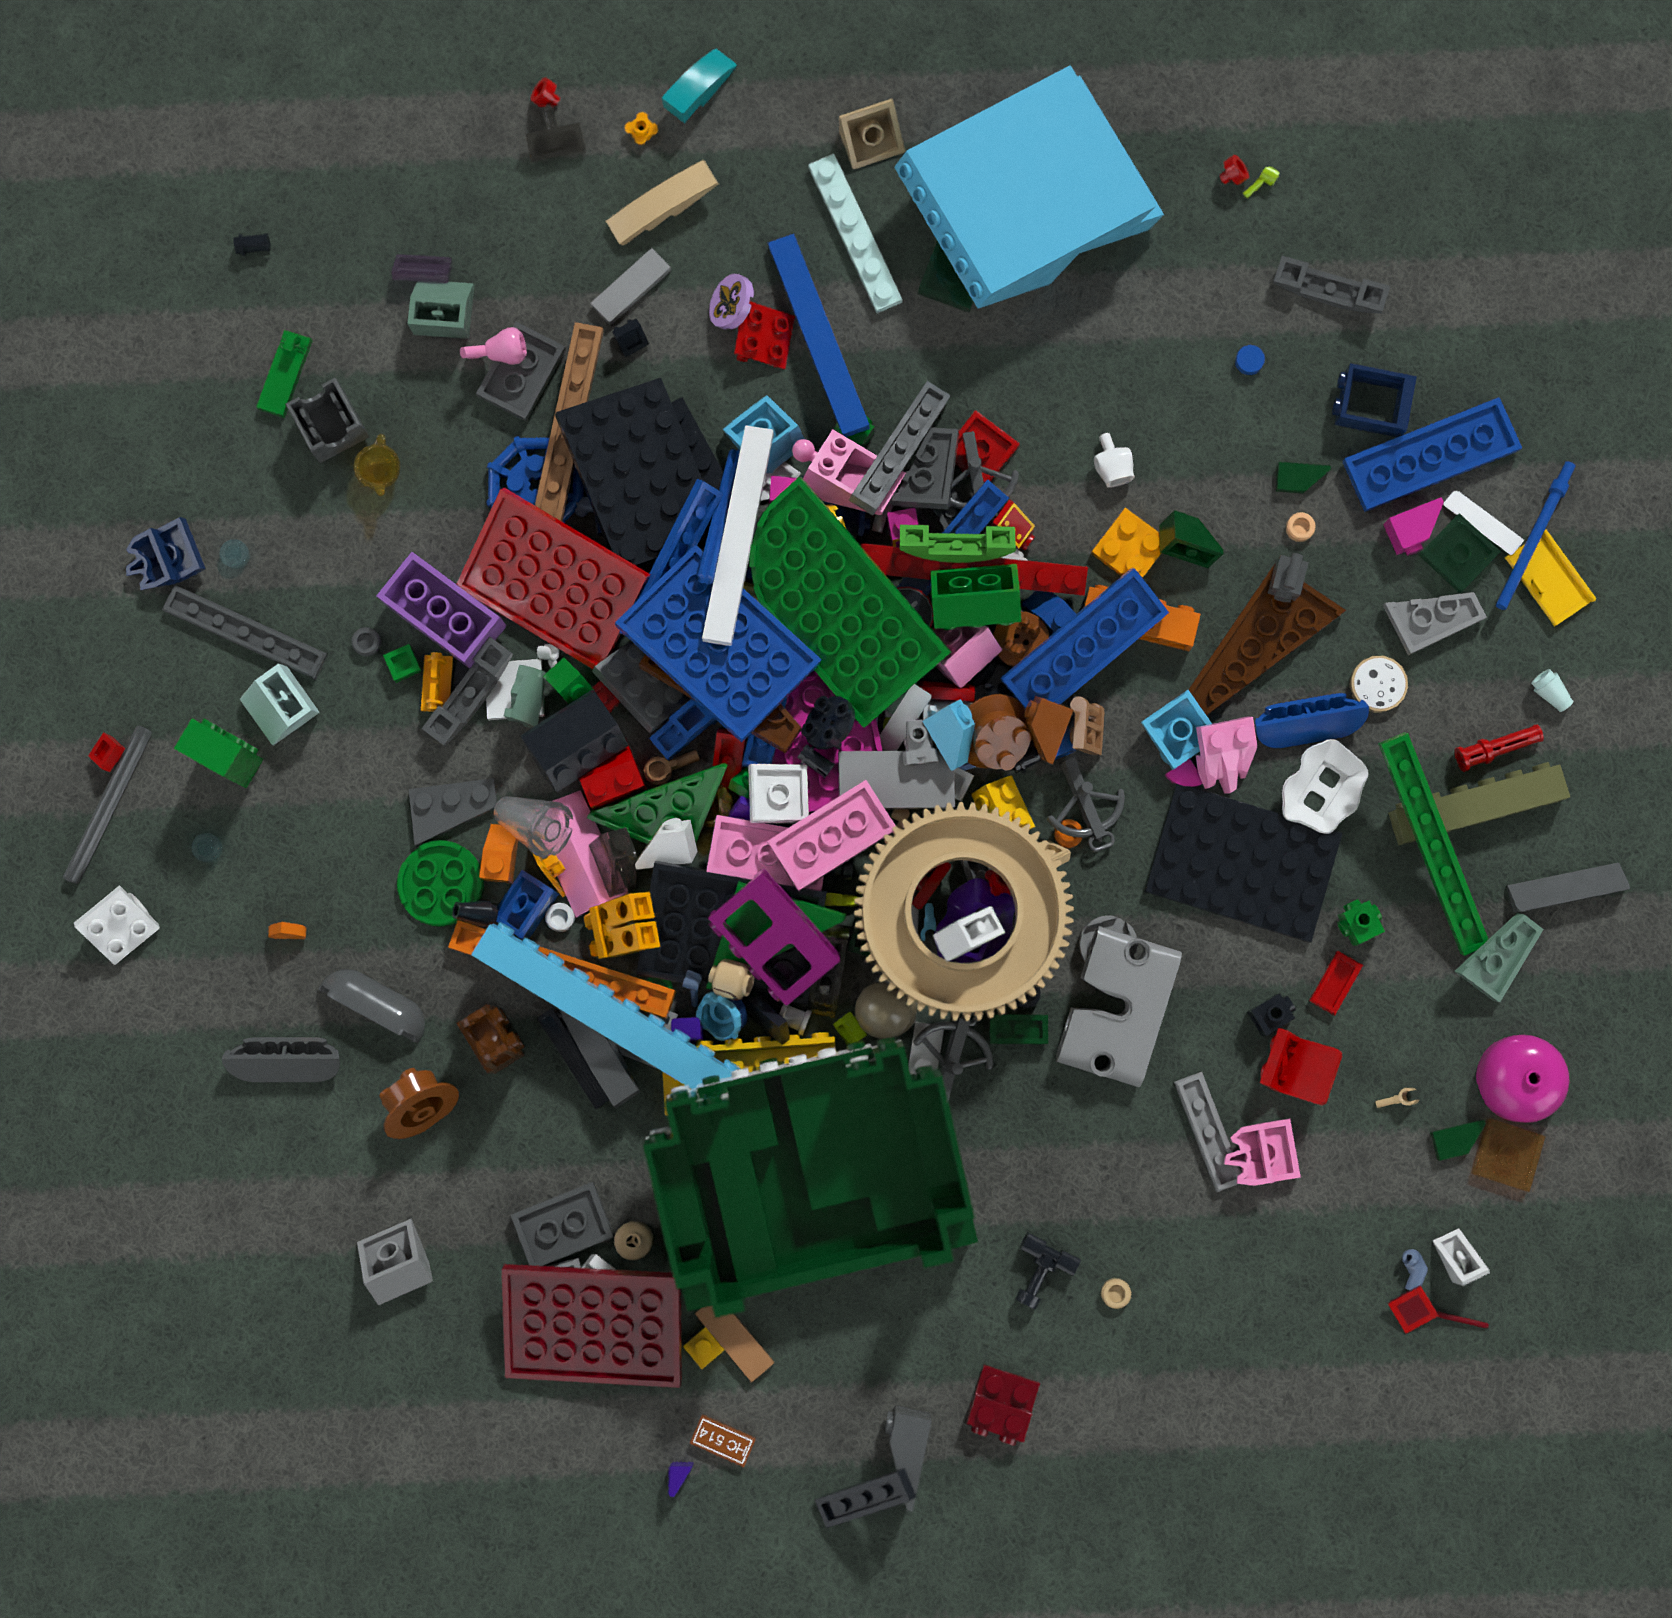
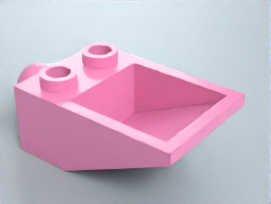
(842, 472)

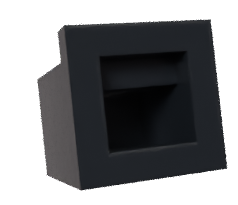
(1262, 1016)

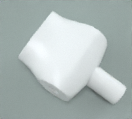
(1114, 464)

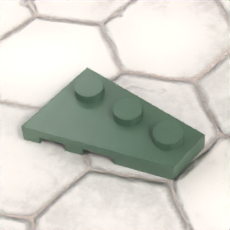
(1501, 957)

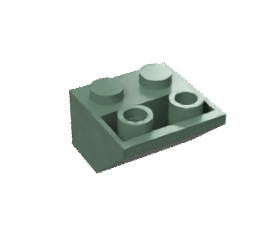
(441, 309)

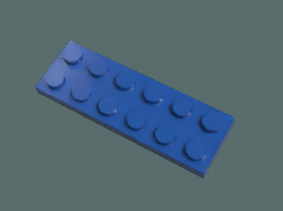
(1432, 454)
(1087, 642)

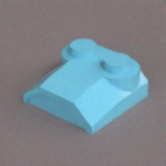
(1175, 729)

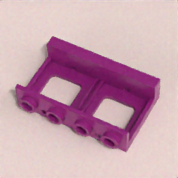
(788, 927)

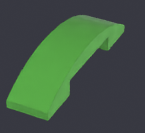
(957, 547)

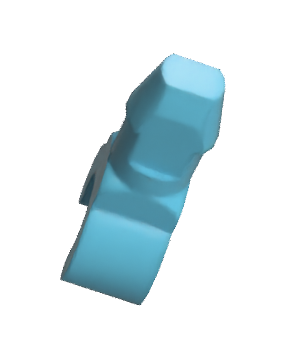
(929, 920)

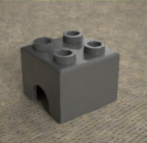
(328, 421)

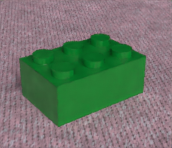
(975, 596)
(219, 751)

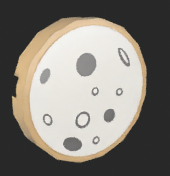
(1379, 683)

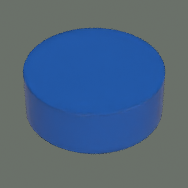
(1249, 360)

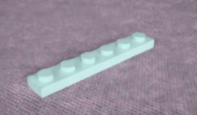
(855, 233)

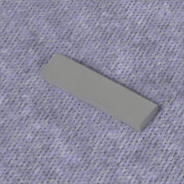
(1207, 1130)

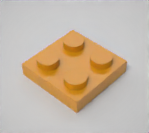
(1129, 545)

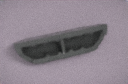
(375, 1002)
(282, 1059)

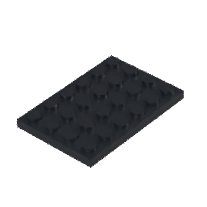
(632, 466)
(1242, 863)
(681, 907)

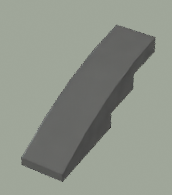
(604, 1061)

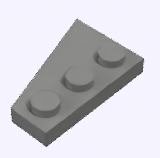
(1433, 619)

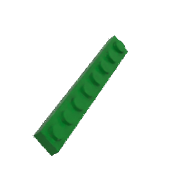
(1433, 843)

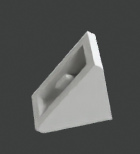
(1460, 1258)

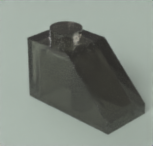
(615, 861)

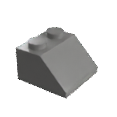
(394, 1262)

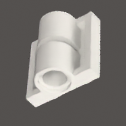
(117, 924)

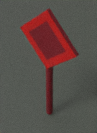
(1415, 1309)

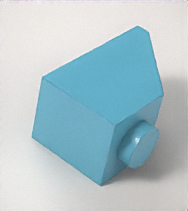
(952, 733)

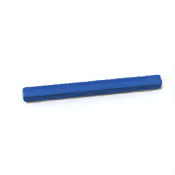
(716, 530)

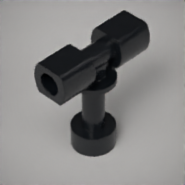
(1047, 1259)

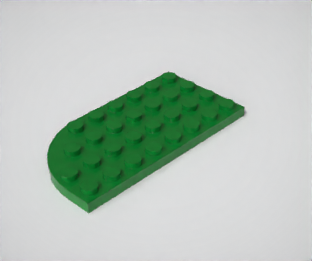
(839, 604)

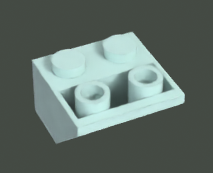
(278, 703)

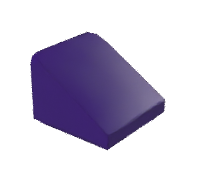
(691, 1027)
(677, 1473)

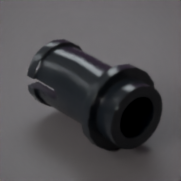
(251, 243)
(1029, 759)
(815, 761)

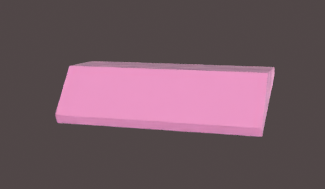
(581, 878)

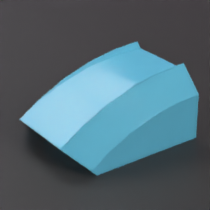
(769, 416)

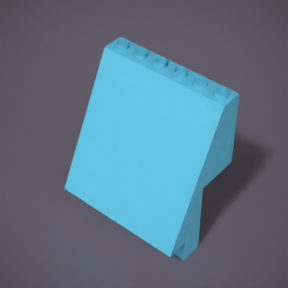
(1027, 188)

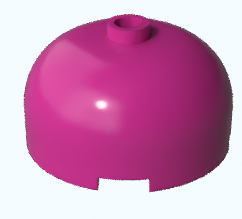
(1505, 1076)

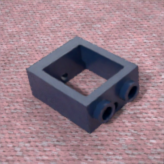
(1402, 382)

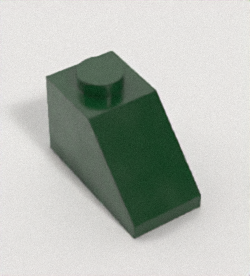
(1188, 540)

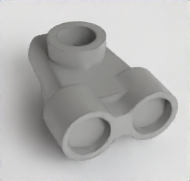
(918, 750)

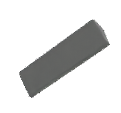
(1567, 887)

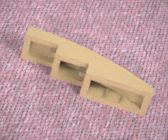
(662, 201)

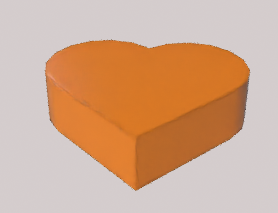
(287, 931)

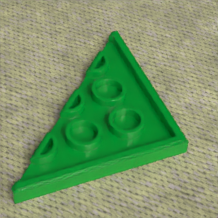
(682, 799)
(751, 921)

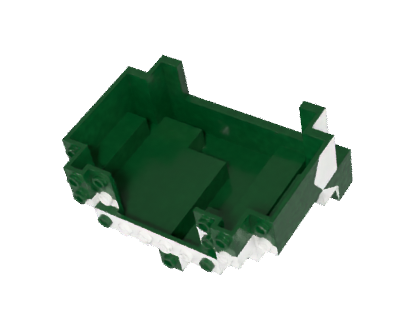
(807, 1174)

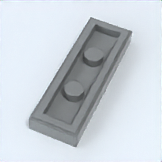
(630, 286)

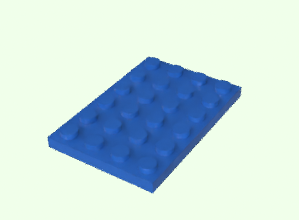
(732, 682)

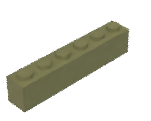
(1490, 800)

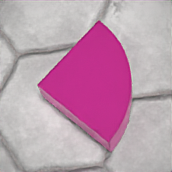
(1185, 775)

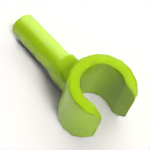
(1268, 175)

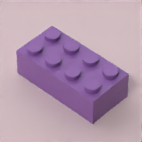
(440, 609)

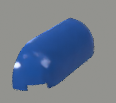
(1310, 720)

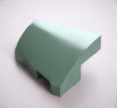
(526, 696)

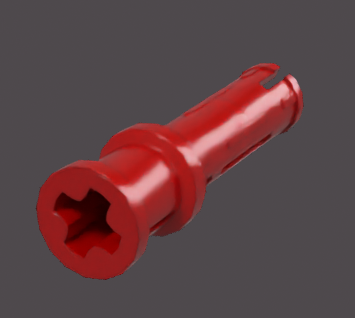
(1484, 752)

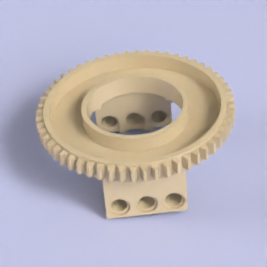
(1022, 866)

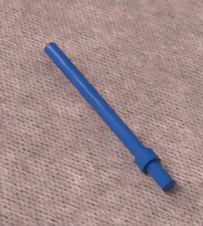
(1557, 490)

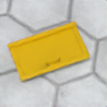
(1555, 578)

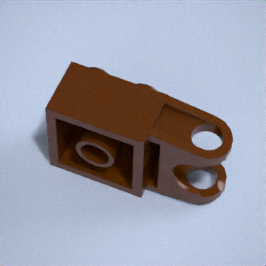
(491, 1038)

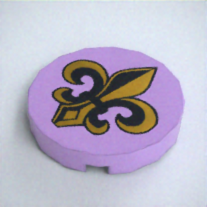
(731, 302)

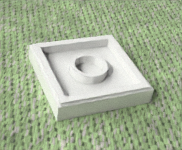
(500, 695)
(778, 793)

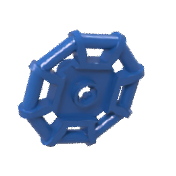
(525, 471)

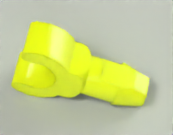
(840, 900)

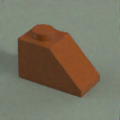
(1047, 725)

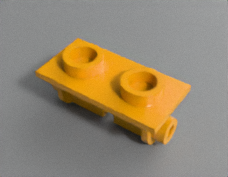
(436, 681)

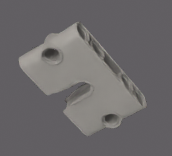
(1126, 1036)

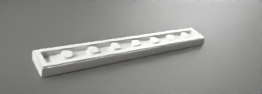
(738, 536)

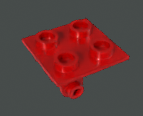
(764, 336)

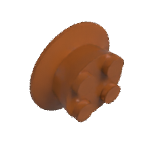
(999, 732)
(416, 1103)

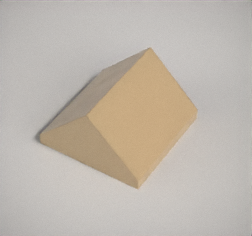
(871, 134)

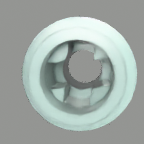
(1552, 689)

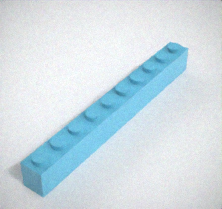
(598, 1007)

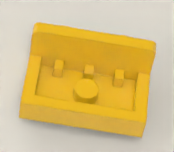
(1004, 796)

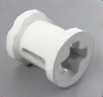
(795, 1018)

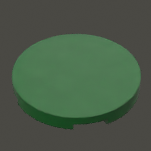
(436, 879)

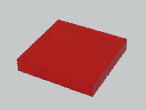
(992, 443)

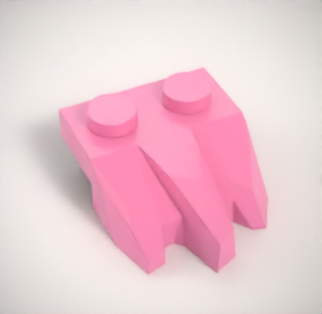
(1225, 752)
(1265, 1153)

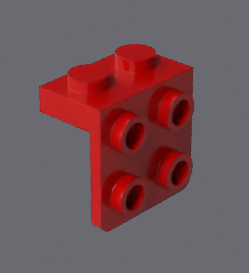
(1300, 1067)

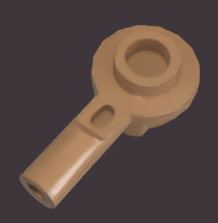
(659, 769)

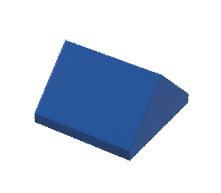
(525, 904)

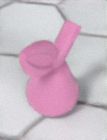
(504, 347)

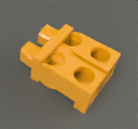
(611, 926)

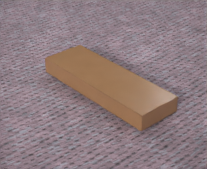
(737, 1342)

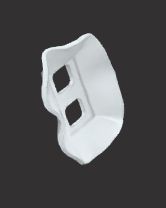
(1339, 801)

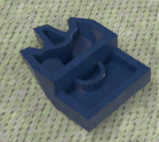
(164, 555)

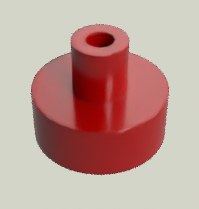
(545, 93)
(1234, 171)

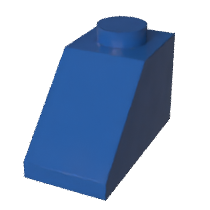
(1049, 609)

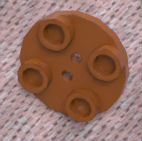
(1030, 629)

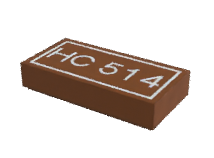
(722, 1440)

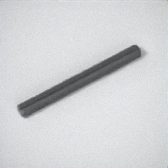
(107, 805)

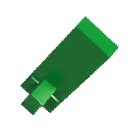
(284, 373)

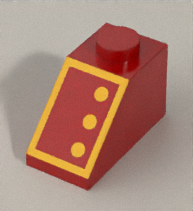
(1013, 517)

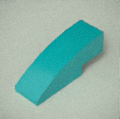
(698, 84)

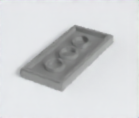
(897, 784)

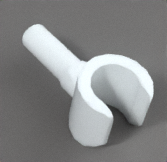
(549, 653)

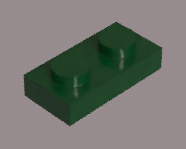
(1018, 1029)

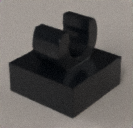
(630, 337)

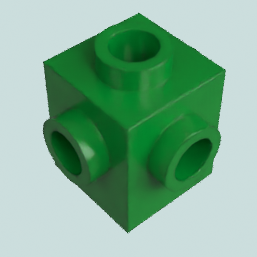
(1370, 921)

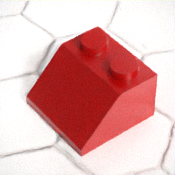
(613, 780)

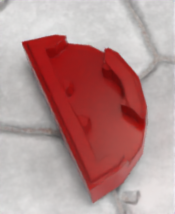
(929, 884)

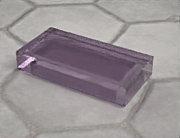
(422, 268)

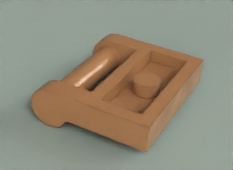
(1087, 735)

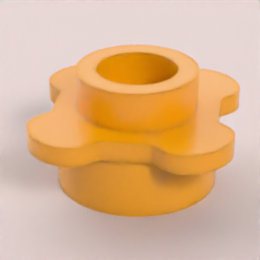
(644, 135)

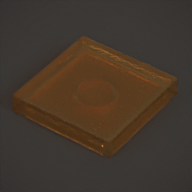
(1508, 1155)

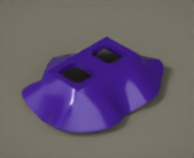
(965, 902)

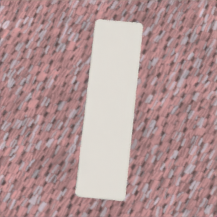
(1484, 522)
(908, 710)

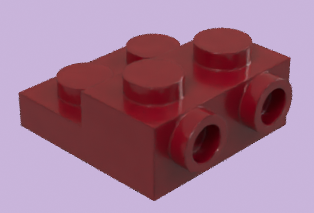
(1002, 1405)

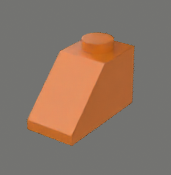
(499, 855)

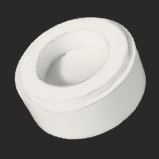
(560, 917)

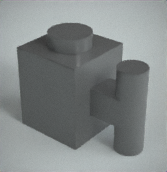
(1288, 577)

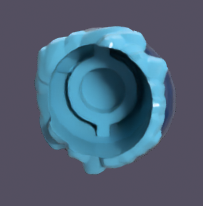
(722, 1016)

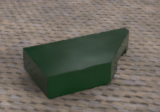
(1298, 476)
(1456, 1139)

